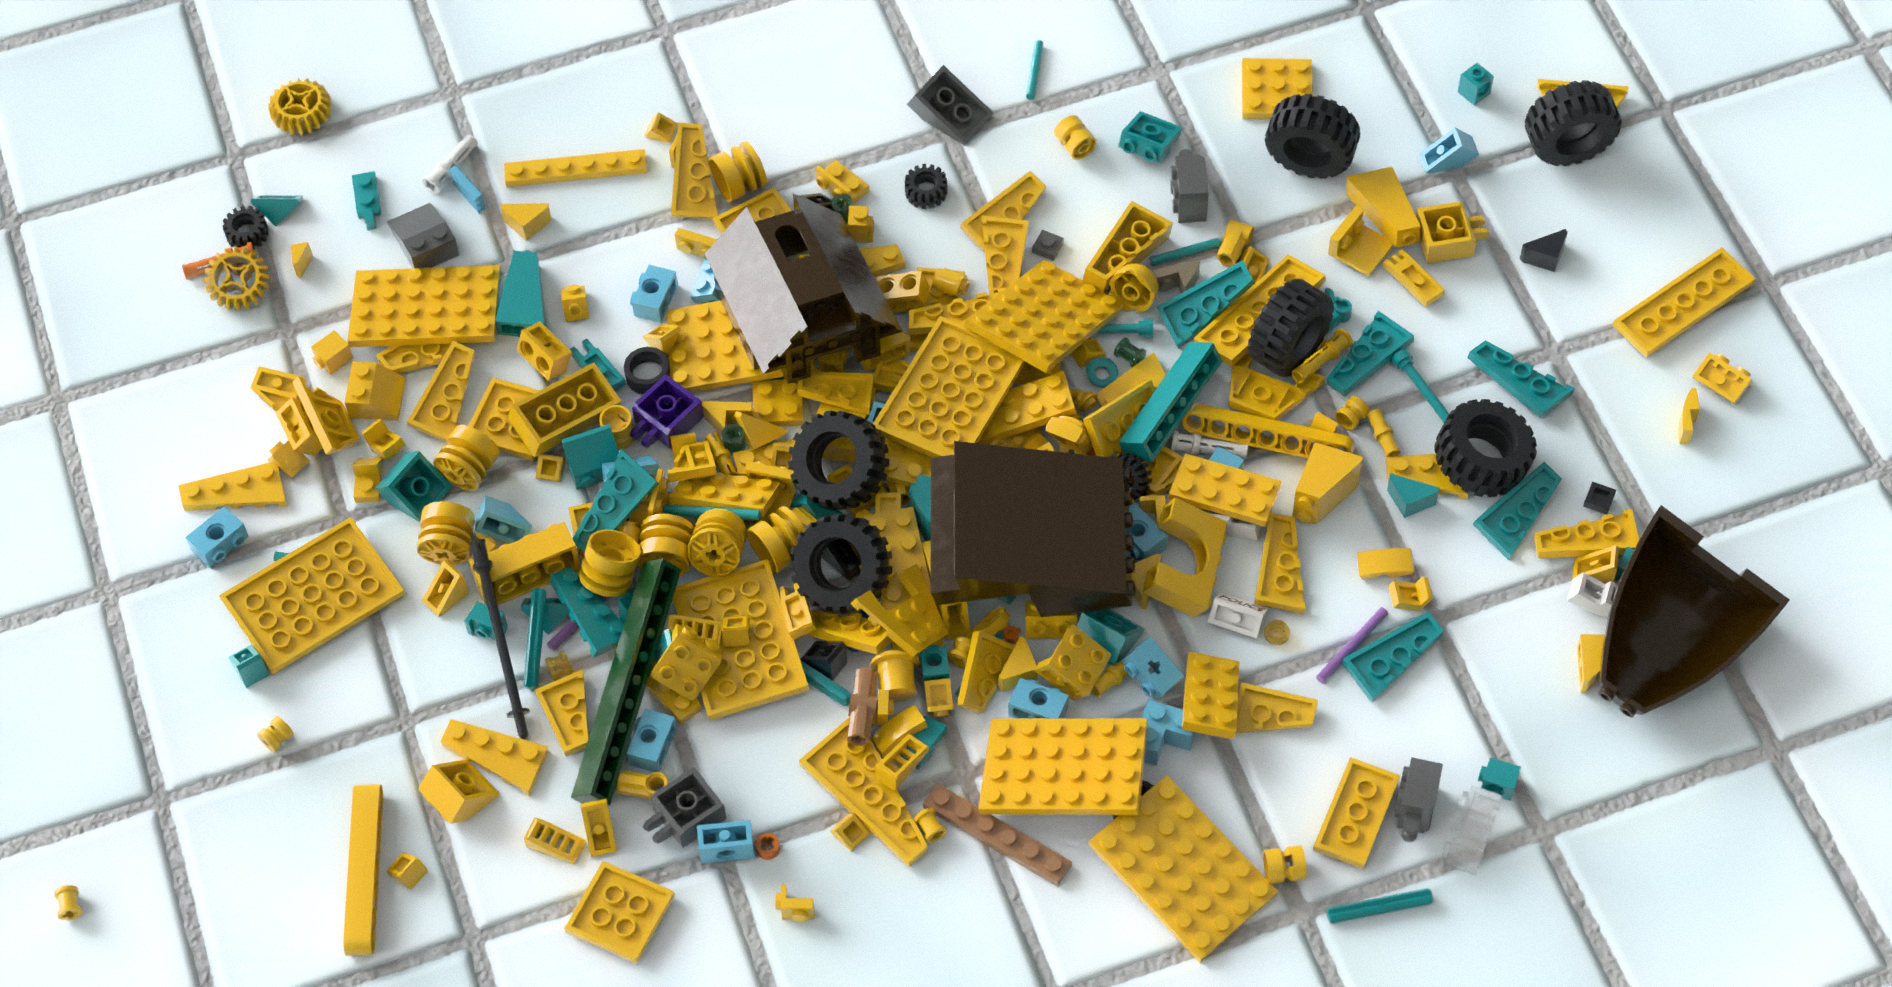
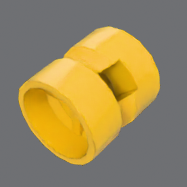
(1075, 137)
(621, 424)
(1275, 867)

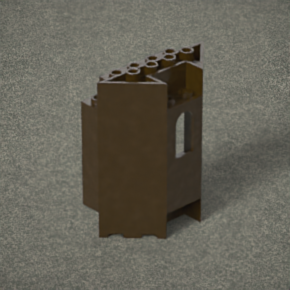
(801, 306)

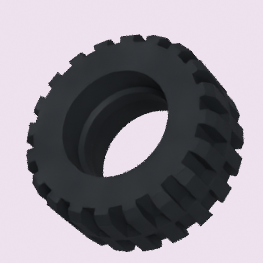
(1573, 123)
(1312, 136)
(1290, 327)
(808, 455)
(1470, 467)
(808, 561)

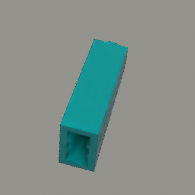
(522, 295)

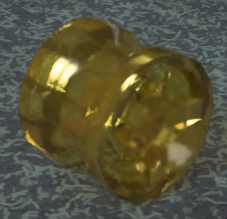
(558, 666)

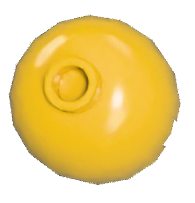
(1135, 287)

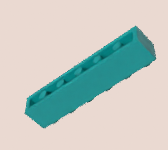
(1171, 400)

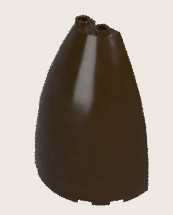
(1678, 618)

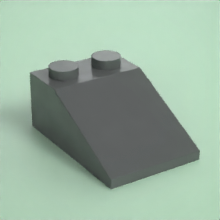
(950, 106)
(424, 237)

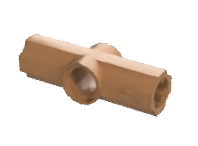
(862, 706)

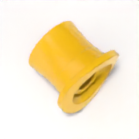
(896, 674)

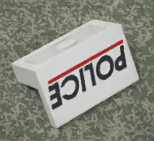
(1237, 614)

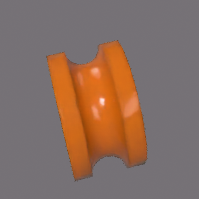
(767, 854)

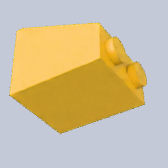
(1325, 482)

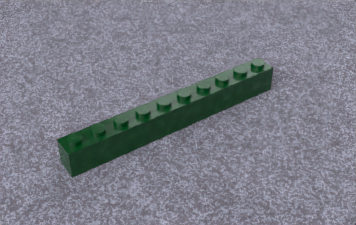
(626, 682)

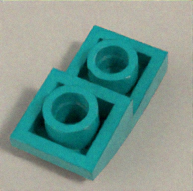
(930, 737)

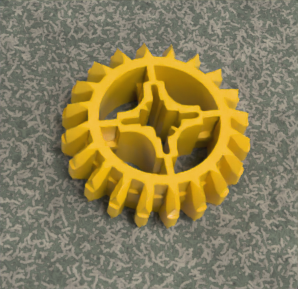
(300, 106)
(229, 284)

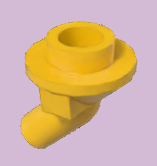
(1084, 400)

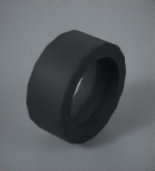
(640, 356)

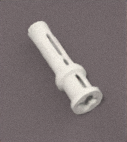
(441, 170)
(1196, 445)

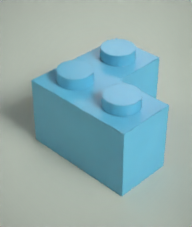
(1164, 728)

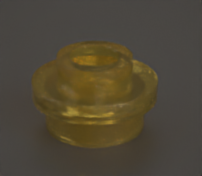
(1277, 626)

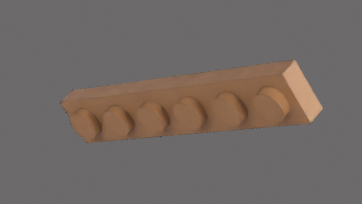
(998, 835)

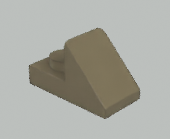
(1180, 275)

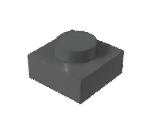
(1047, 245)

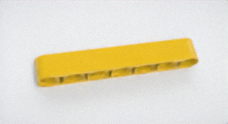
(1256, 426)
(363, 870)

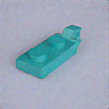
(366, 197)

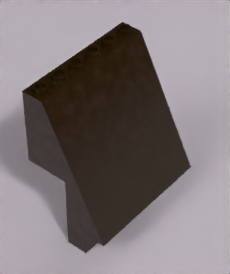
(1031, 527)

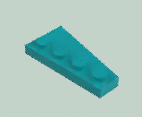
(1201, 304)
(1369, 354)
(1530, 387)
(619, 497)
(1517, 510)
(593, 616)
(1390, 656)

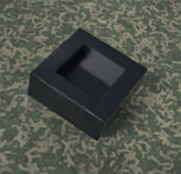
(1599, 498)

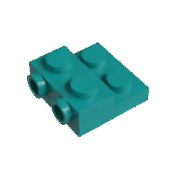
(1149, 137)

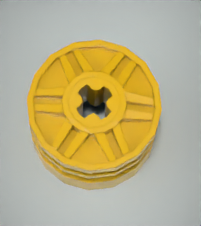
(737, 171)
(466, 457)
(445, 532)
(666, 538)
(776, 539)
(717, 542)
(609, 563)

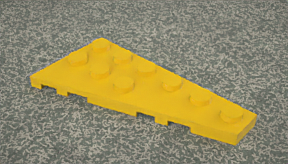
(850, 778)

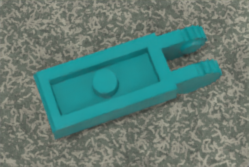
(595, 356)

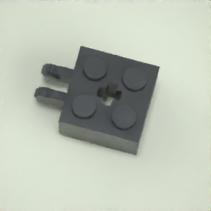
(1189, 187)
(1417, 797)
(682, 807)

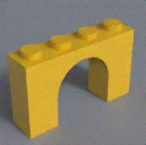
(1205, 538)

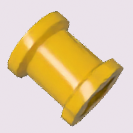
(930, 825)
(68, 902)

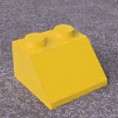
(374, 392)
(457, 790)

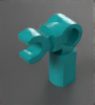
(1342, 310)

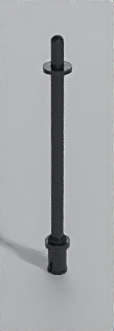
(483, 566)

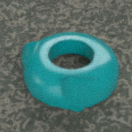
(1105, 363)

